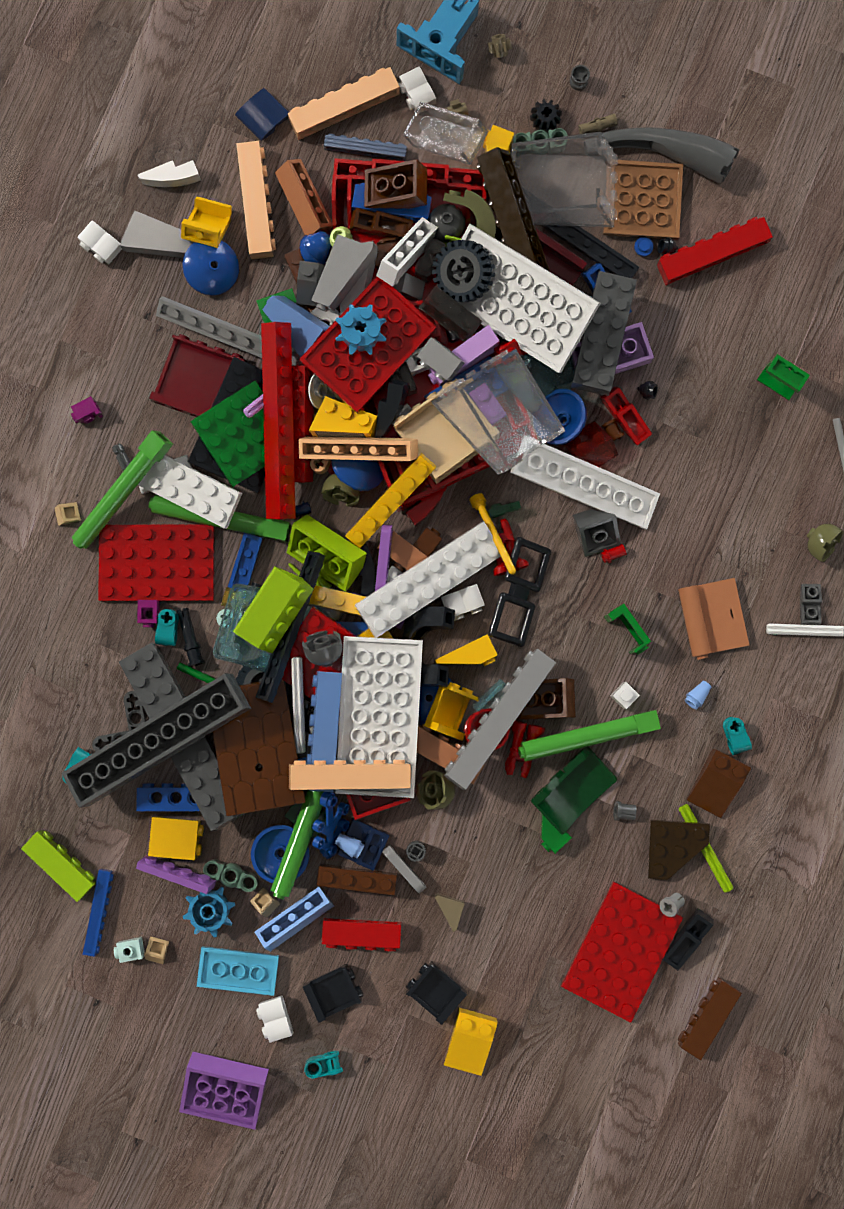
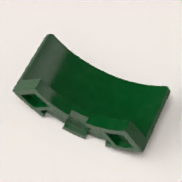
(573, 789)

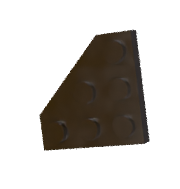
(674, 846)

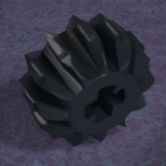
(540, 119)

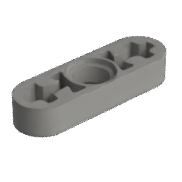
(404, 869)

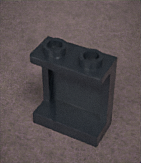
(436, 991)
(332, 992)

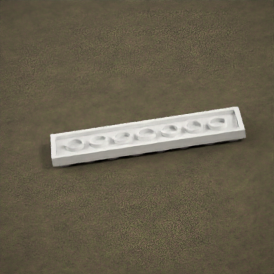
(588, 484)
(428, 580)

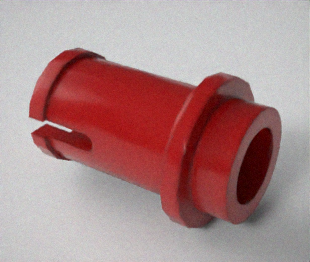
(613, 553)

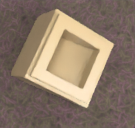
(67, 513)
(264, 902)
(156, 950)

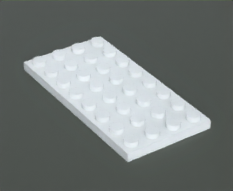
(530, 304)
(380, 705)

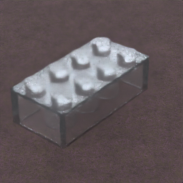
(445, 133)

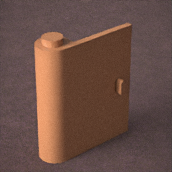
(713, 617)

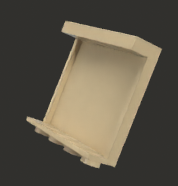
(435, 437)

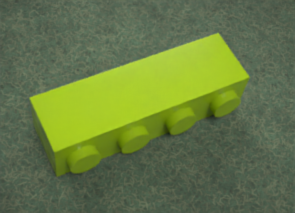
(59, 865)

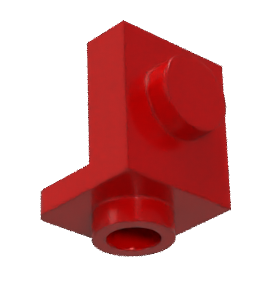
(510, 346)

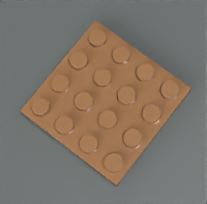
(647, 200)

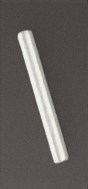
(812, 630)
(298, 704)

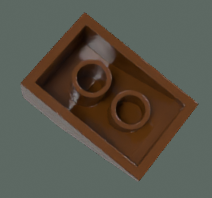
(396, 186)
(551, 701)
(718, 783)

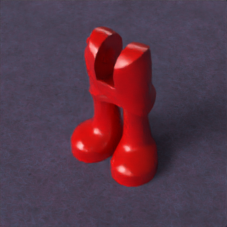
(507, 539)
(518, 729)

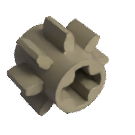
(499, 45)
(458, 107)

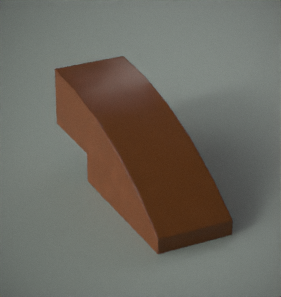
(379, 223)

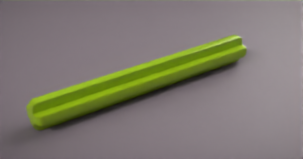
(709, 854)

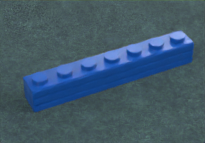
(98, 912)

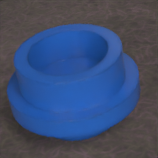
(643, 246)

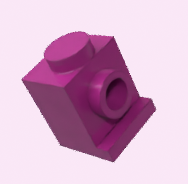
(86, 411)
(145, 606)

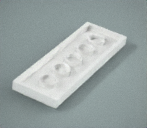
(192, 490)

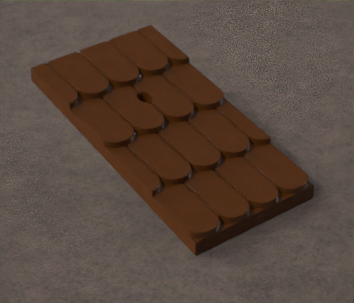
(255, 738)

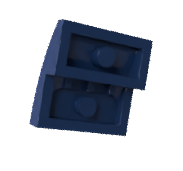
(262, 114)
(372, 839)

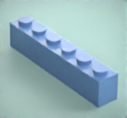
(325, 718)

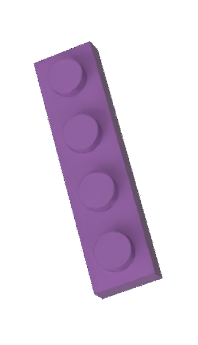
(176, 874)

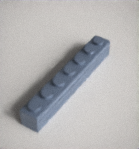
(365, 147)

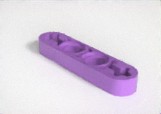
(384, 556)

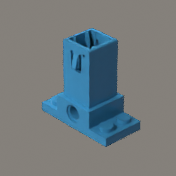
(437, 40)

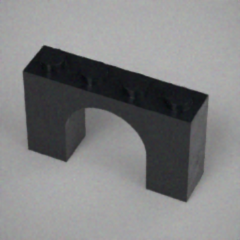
(417, 627)

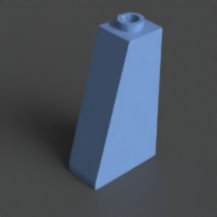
(304, 326)

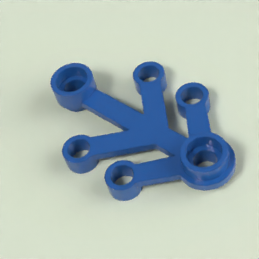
(327, 846)

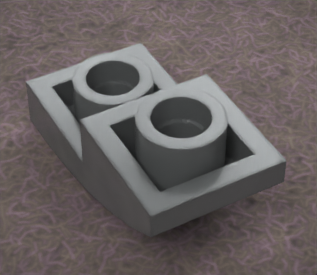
(810, 604)

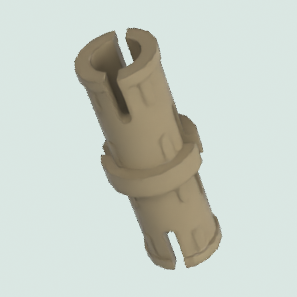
(598, 124)

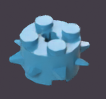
(355, 338)
(212, 921)

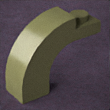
(480, 208)

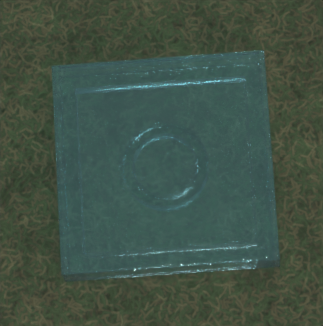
(488, 695)

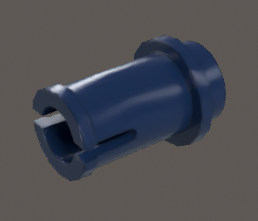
(302, 509)

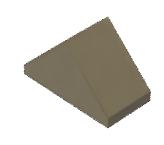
(451, 908)

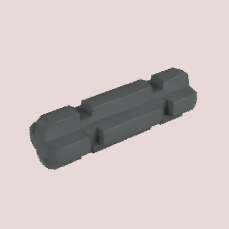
(121, 456)

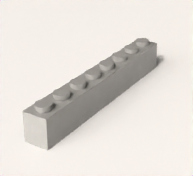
(500, 718)

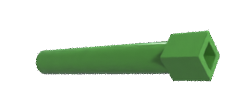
(151, 451)
(240, 522)
(589, 735)
(297, 845)

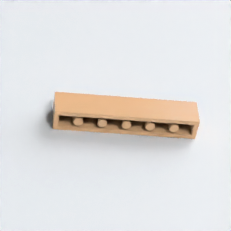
(344, 103)
(255, 199)
(358, 448)
(349, 776)

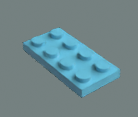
(237, 970)

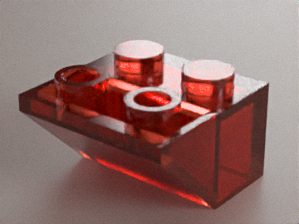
(593, 445)

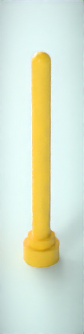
(479, 502)

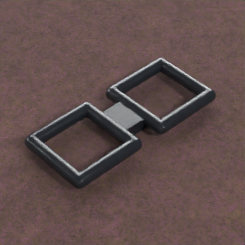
(519, 593)

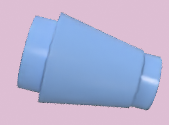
(697, 696)
(349, 845)

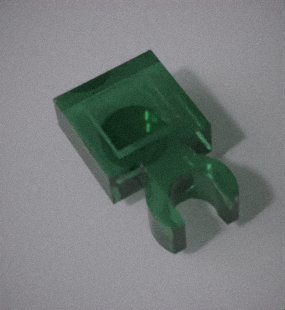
(499, 509)

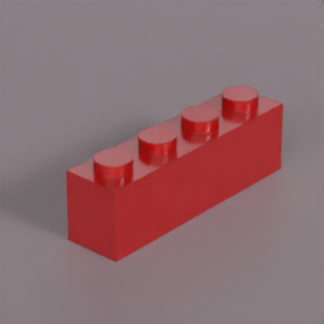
(361, 933)

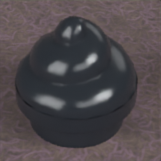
(667, 245)
(648, 390)

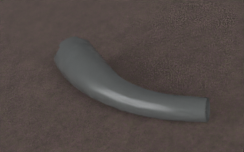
(696, 151)

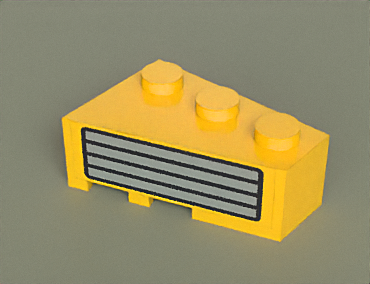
(339, 420)

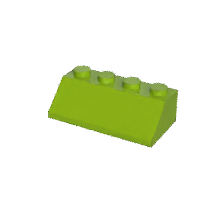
(342, 558)
(273, 609)

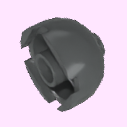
(449, 222)
(323, 648)

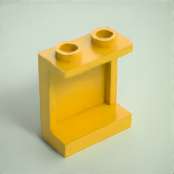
(207, 222)
(449, 710)
(175, 838)

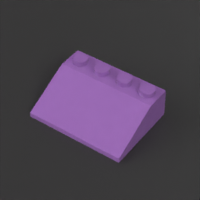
(223, 1090)

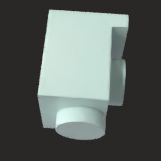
(136, 947)

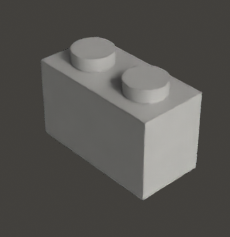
(440, 359)

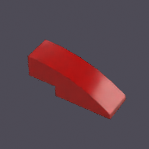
(626, 415)
(425, 508)

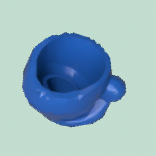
(315, 247)

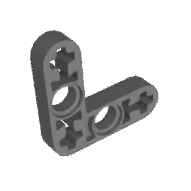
(105, 738)

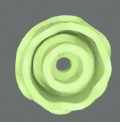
(341, 230)

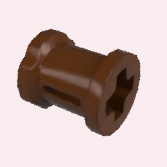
(612, 429)

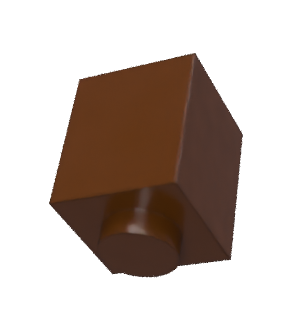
(428, 541)

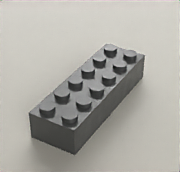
(604, 334)

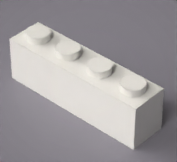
(406, 251)

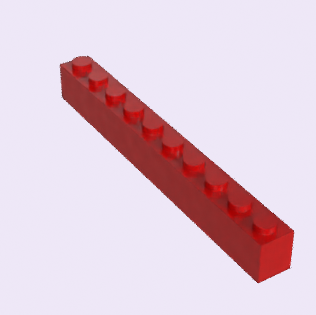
(278, 420)

